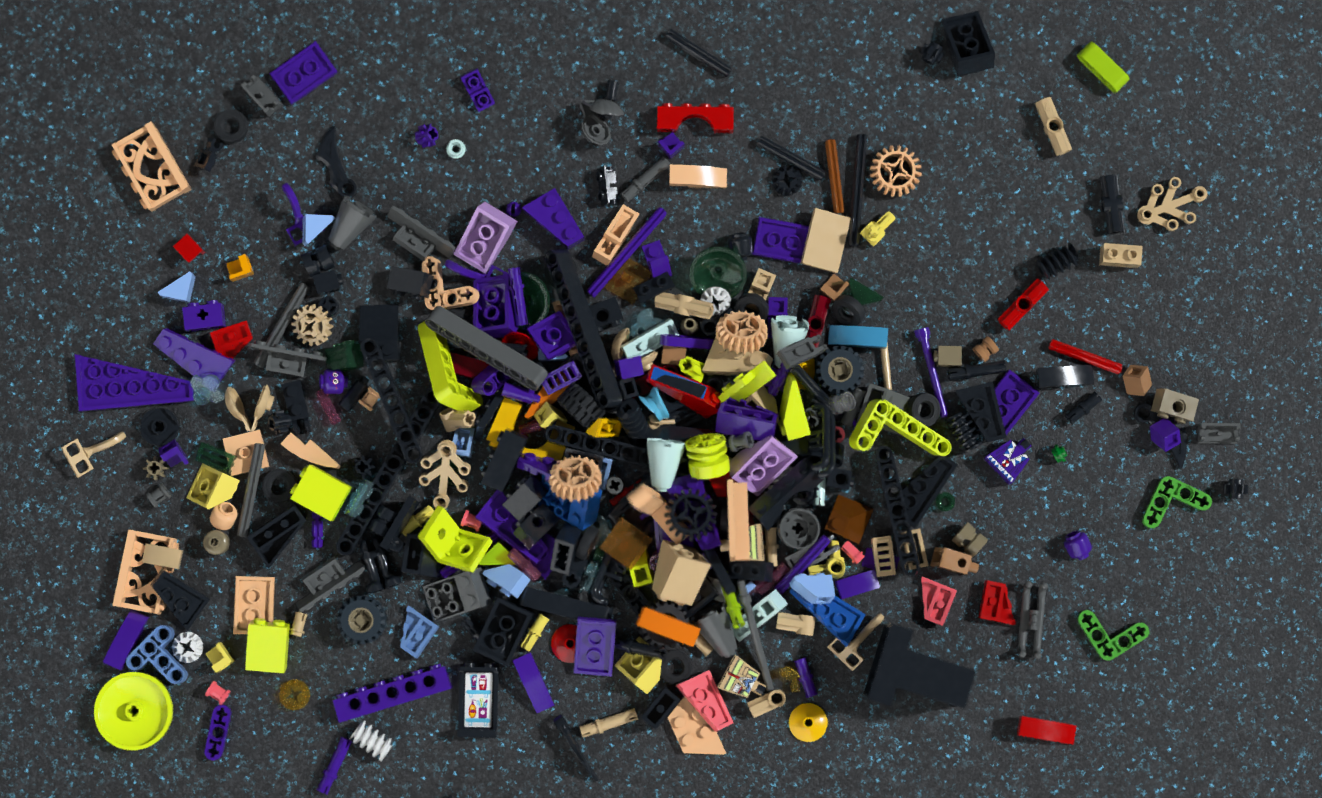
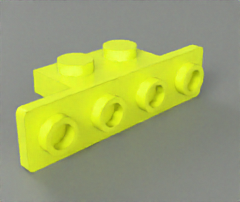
(747, 384)

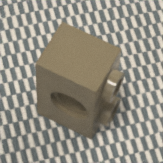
(1185, 405)

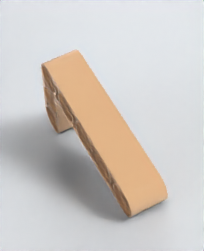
(654, 504)

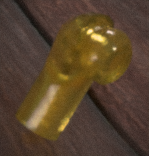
(792, 676)

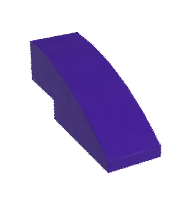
(126, 639)
(533, 682)

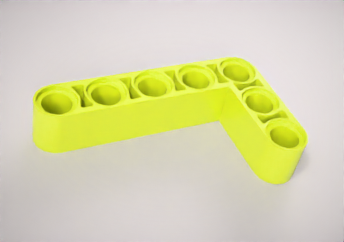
(442, 373)
(900, 425)

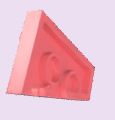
(707, 700)

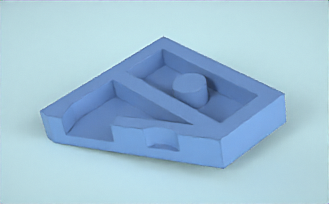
(417, 632)

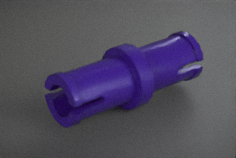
(806, 677)

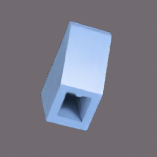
(508, 579)
(814, 588)

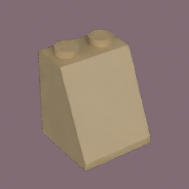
(679, 573)

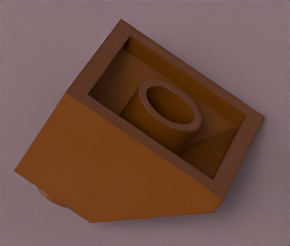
(848, 519)

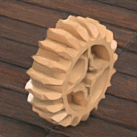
(887, 168)
(741, 332)
(580, 478)

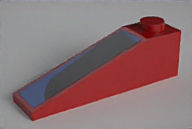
(689, 392)

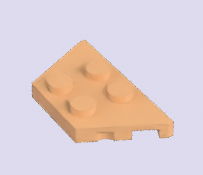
(693, 731)

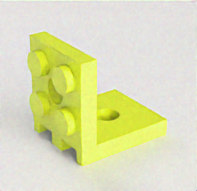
(452, 542)

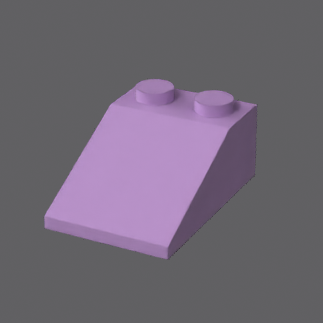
(484, 237)
(761, 464)

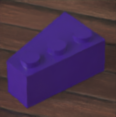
(555, 218)
(738, 417)

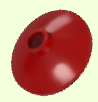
(520, 338)
(559, 640)

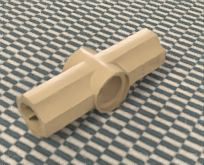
(1048, 115)
(684, 305)

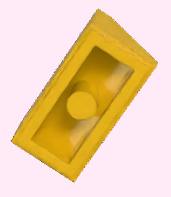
(605, 428)

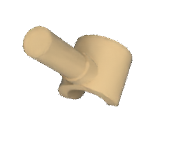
(655, 423)

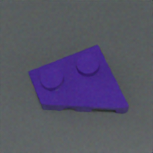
(535, 464)

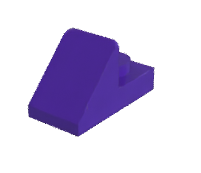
(656, 259)

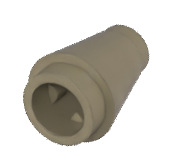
(689, 331)

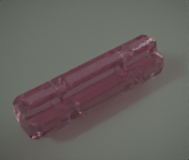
(328, 407)

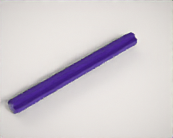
(626, 252)

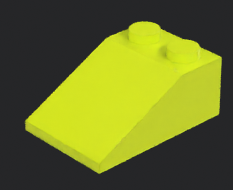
(791, 412)

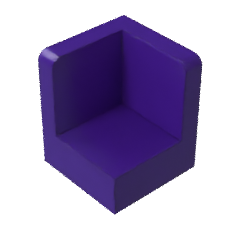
(671, 145)
(628, 367)
(1165, 434)
(173, 453)

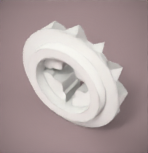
(720, 294)
(196, 645)

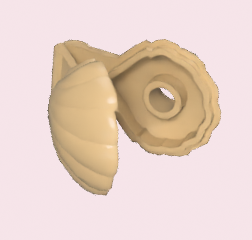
(617, 352)
(236, 408)

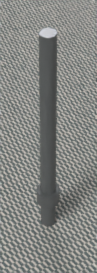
(745, 600)

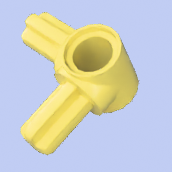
(875, 230)
(834, 558)

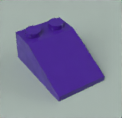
(494, 308)

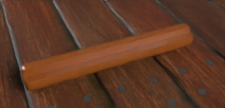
(834, 176)

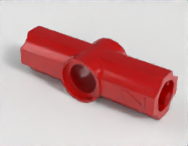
(1031, 296)

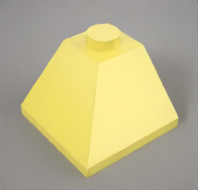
(212, 487)
(640, 669)

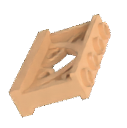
(175, 177)
(123, 587)

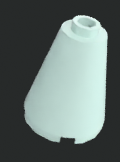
(785, 332)
(664, 461)

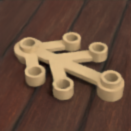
(1169, 206)
(444, 471)

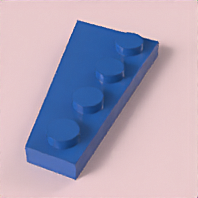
(836, 616)

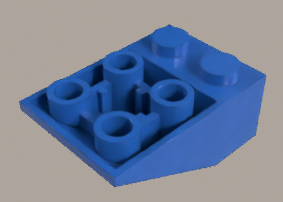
(579, 514)

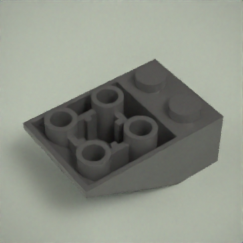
(898, 400)
(457, 595)

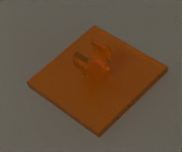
(626, 278)
(626, 543)

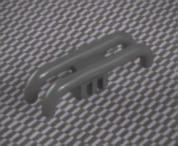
(1031, 619)

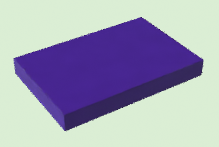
(303, 73)
(780, 240)
(1013, 398)
(594, 646)

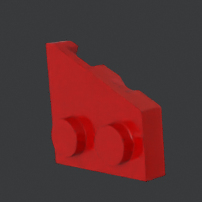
(232, 339)
(995, 603)

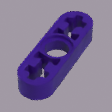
(686, 341)
(209, 745)

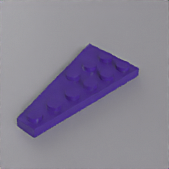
(114, 386)

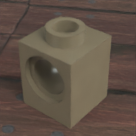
(948, 356)

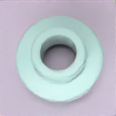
(451, 145)

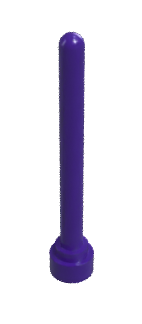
(923, 336)

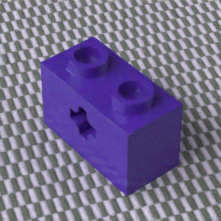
(214, 320)

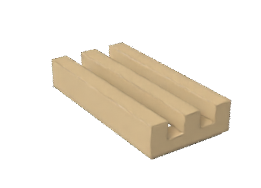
(922, 549)

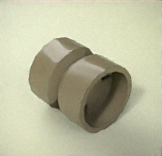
(969, 539)

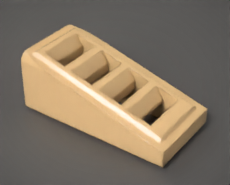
(874, 541)

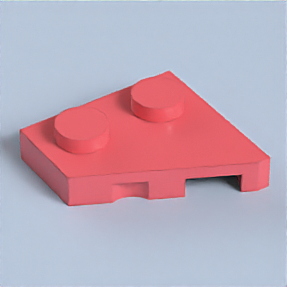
(936, 600)

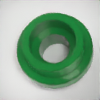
(1059, 453)

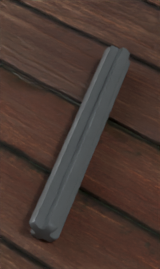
(283, 323)
(251, 489)

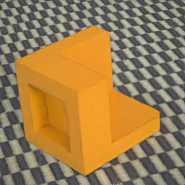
(240, 268)

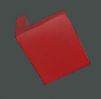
(188, 248)

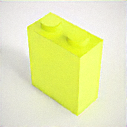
(320, 492)
(267, 645)

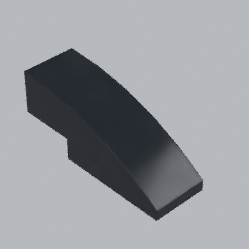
(1064, 376)

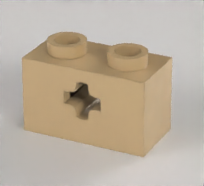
(1120, 255)

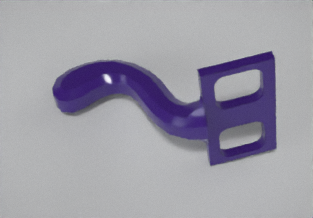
(296, 212)
(469, 273)

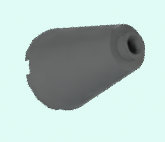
(350, 222)
(717, 629)

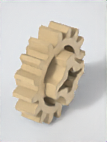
(305, 320)

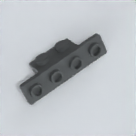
(416, 237)
(285, 360)
(325, 580)

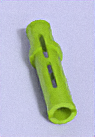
(733, 609)

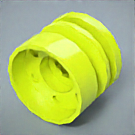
(707, 456)

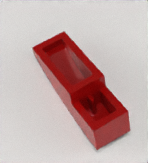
(1046, 730)

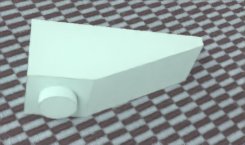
(762, 612)

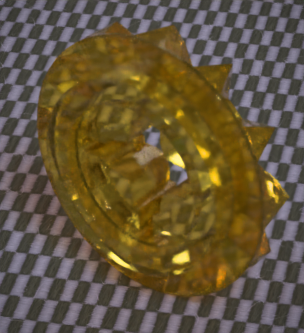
(302, 698)

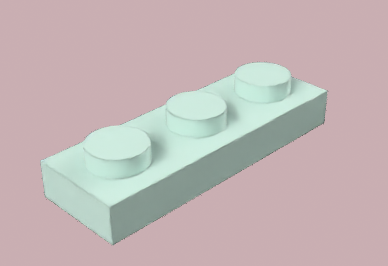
(649, 340)

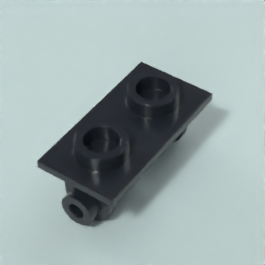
(605, 177)
(654, 287)

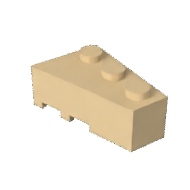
(728, 363)

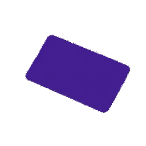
(868, 560)

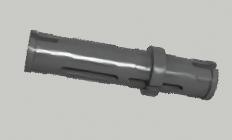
(640, 183)

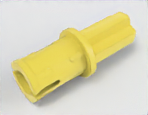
(418, 519)
(534, 632)

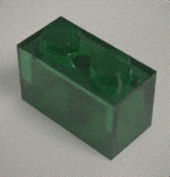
(344, 356)

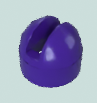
(517, 209)

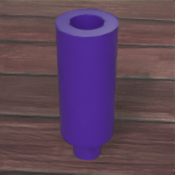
(519, 393)

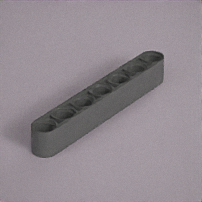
(486, 348)

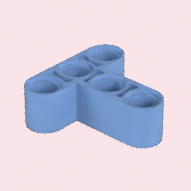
(155, 656)

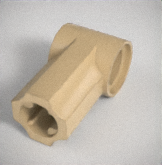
(455, 419)
(800, 624)
(764, 703)

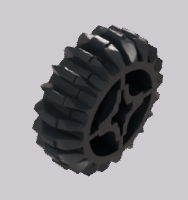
(698, 512)

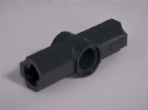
(1112, 204)

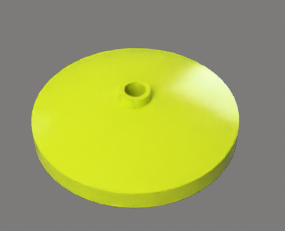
(115, 711)

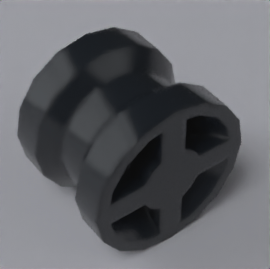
(327, 303)

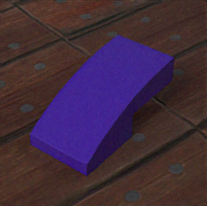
(777, 307)
(857, 584)

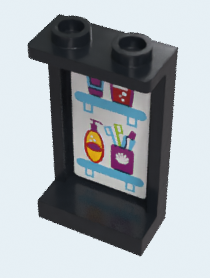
(478, 701)

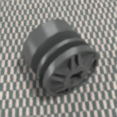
(809, 528)

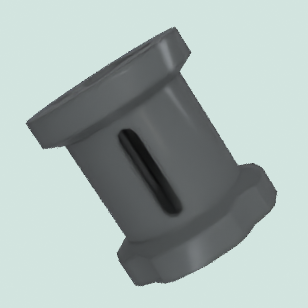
(741, 441)
(609, 484)
(158, 495)

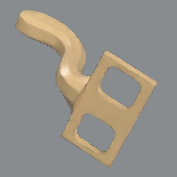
(85, 453)
(854, 644)

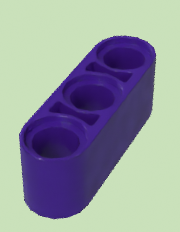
(488, 381)

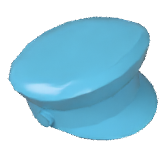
(655, 403)

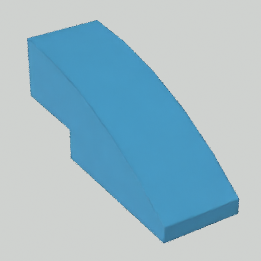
(858, 336)

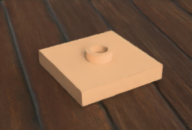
(242, 447)

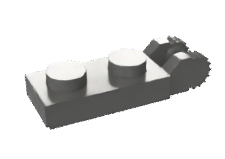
(801, 351)
(795, 556)

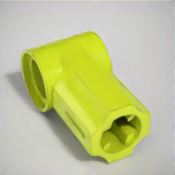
(692, 368)

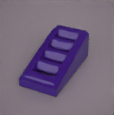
(572, 365)

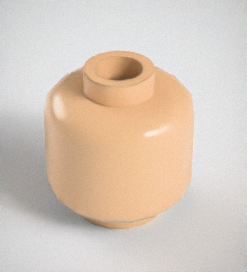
(223, 516)

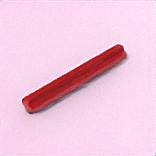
(1085, 356)

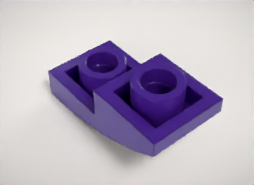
(477, 90)

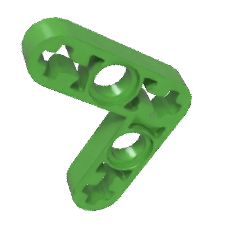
(1173, 492)
(1113, 642)

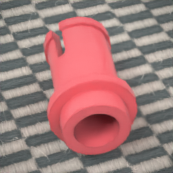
(851, 551)

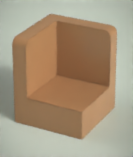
(833, 287)
(672, 355)
(1137, 380)

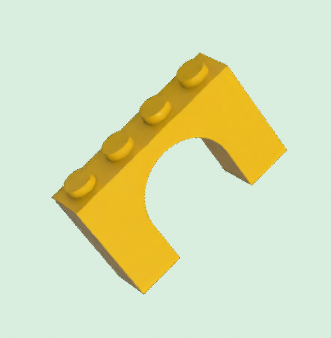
(507, 417)

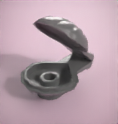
(593, 127)

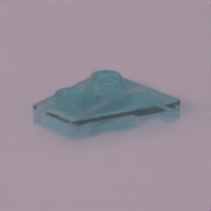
(356, 499)

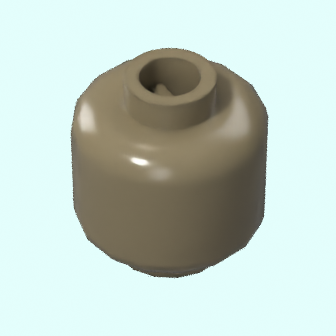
(222, 544)

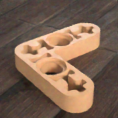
(441, 295)

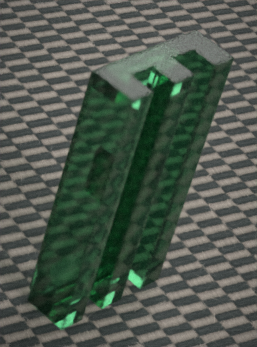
(230, 464)

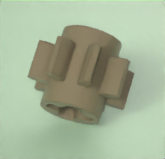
(158, 472)

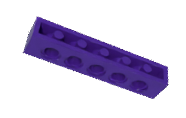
(346, 712)

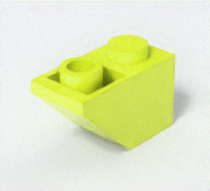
(642, 572)

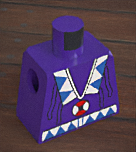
(1009, 459)

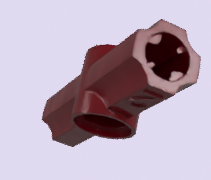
(818, 312)

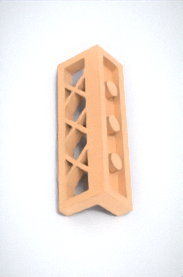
(738, 521)

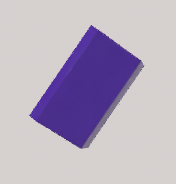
(552, 335)

